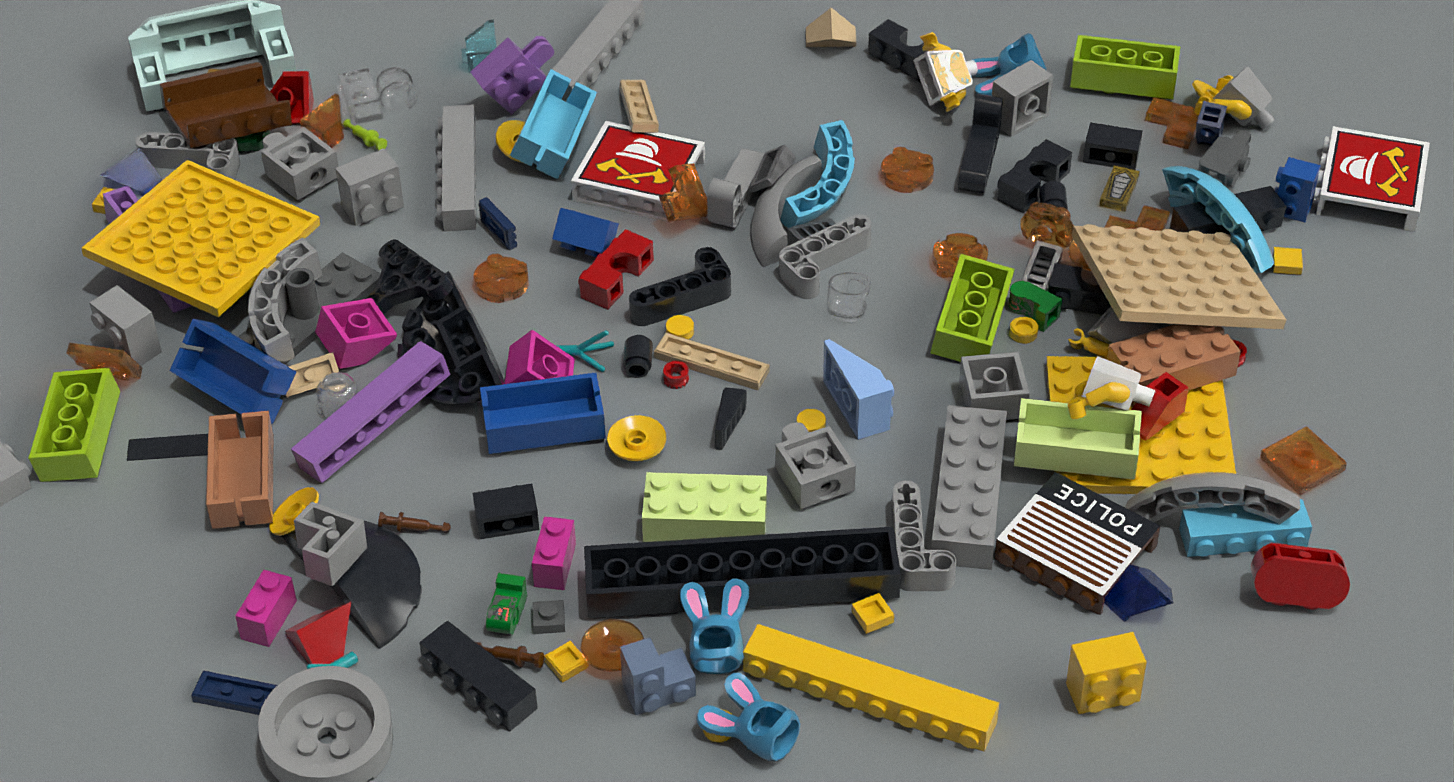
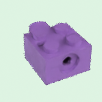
(513, 73)

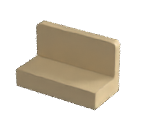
(311, 372)

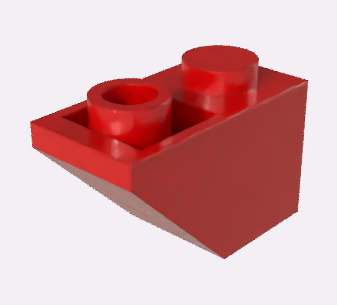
(1166, 405)

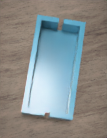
(553, 124)

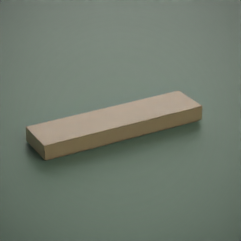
(638, 106)
(712, 361)

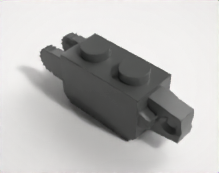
(1227, 158)

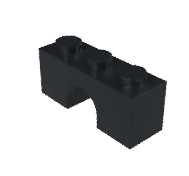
(890, 45)
(1022, 183)
(1075, 292)

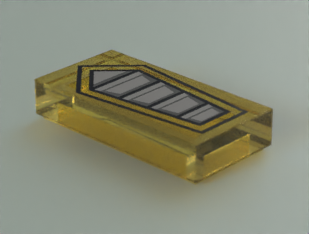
(1119, 188)

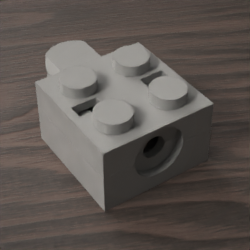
(298, 162)
(813, 464)

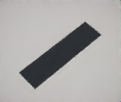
(167, 447)

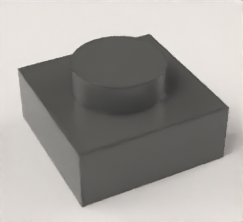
(548, 617)

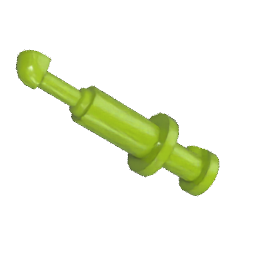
(369, 137)

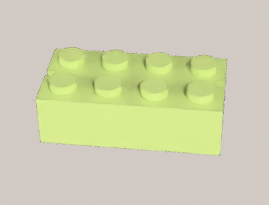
(1096, 444)
(703, 506)

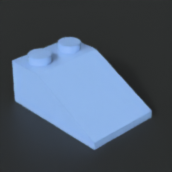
(858, 390)

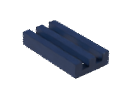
(497, 223)

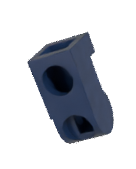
(1210, 123)

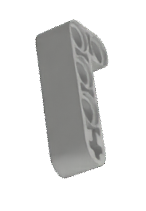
(172, 150)
(730, 197)
(804, 260)
(919, 567)

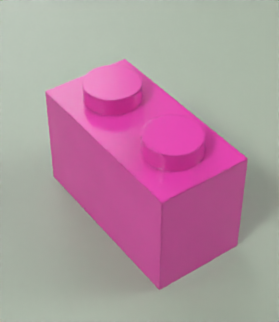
(554, 553)
(266, 608)

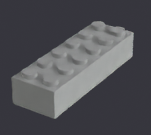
(969, 485)

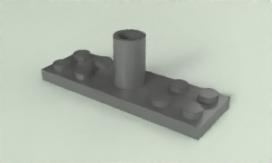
(341, 282)

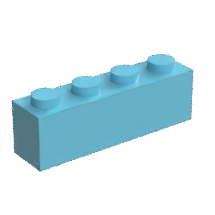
(1236, 531)

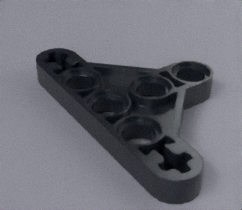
(407, 277)

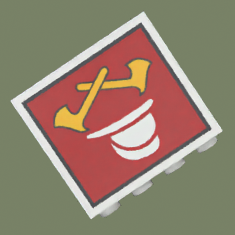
(632, 169)
(1373, 172)

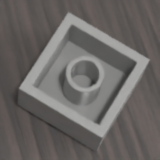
(1025, 96)
(369, 187)
(994, 382)

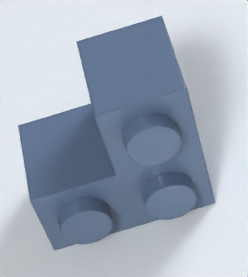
(653, 678)

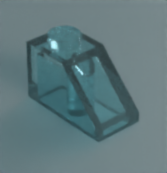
(479, 44)

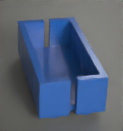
(232, 370)
(543, 413)

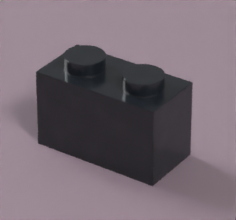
(1112, 146)
(506, 511)

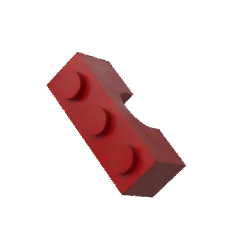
(604, 279)

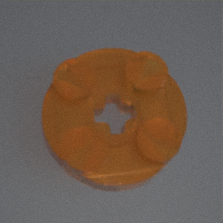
(919, 166)
(1055, 218)
(946, 252)
(501, 267)

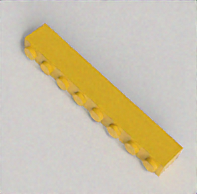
(871, 687)

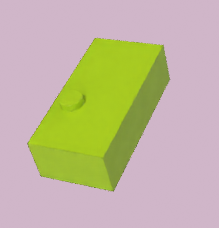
(1125, 67)
(972, 309)
(74, 425)

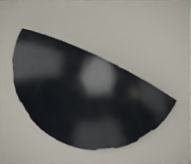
(456, 334)
(378, 584)

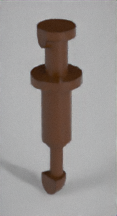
(410, 523)
(517, 655)

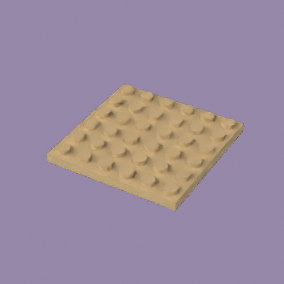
(1176, 277)

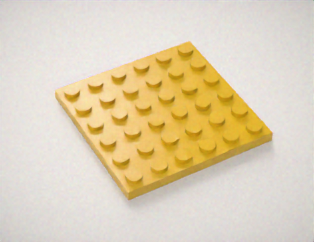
(200, 237)
(1189, 444)

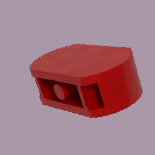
(1300, 576)

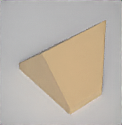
(830, 31)

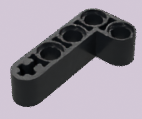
(981, 143)
(684, 293)

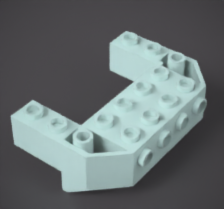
(206, 38)

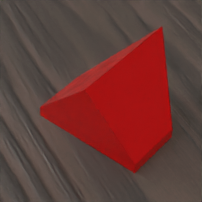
(298, 90)
(322, 636)

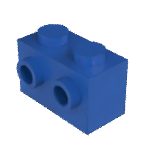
(1297, 187)
(584, 231)

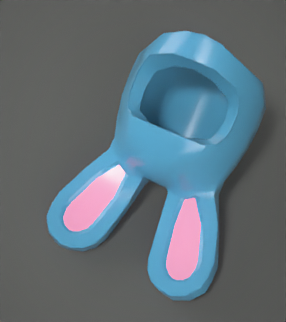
(1009, 59)
(716, 639)
(762, 726)

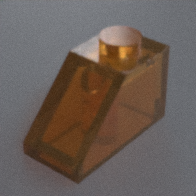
(326, 121)

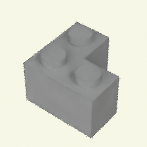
(127, 324)
(328, 542)

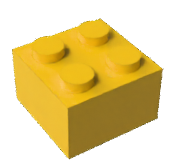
(1106, 673)

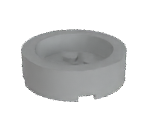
(321, 702)

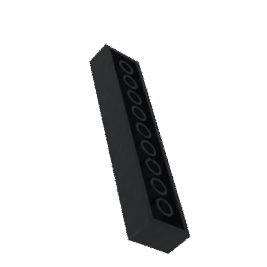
(774, 566)

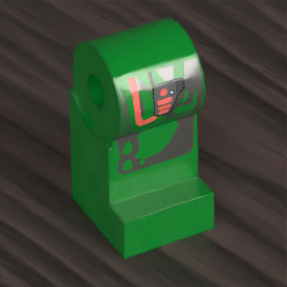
(1035, 303)
(506, 604)

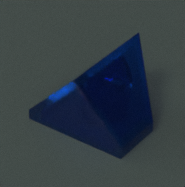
(134, 172)
(1137, 593)

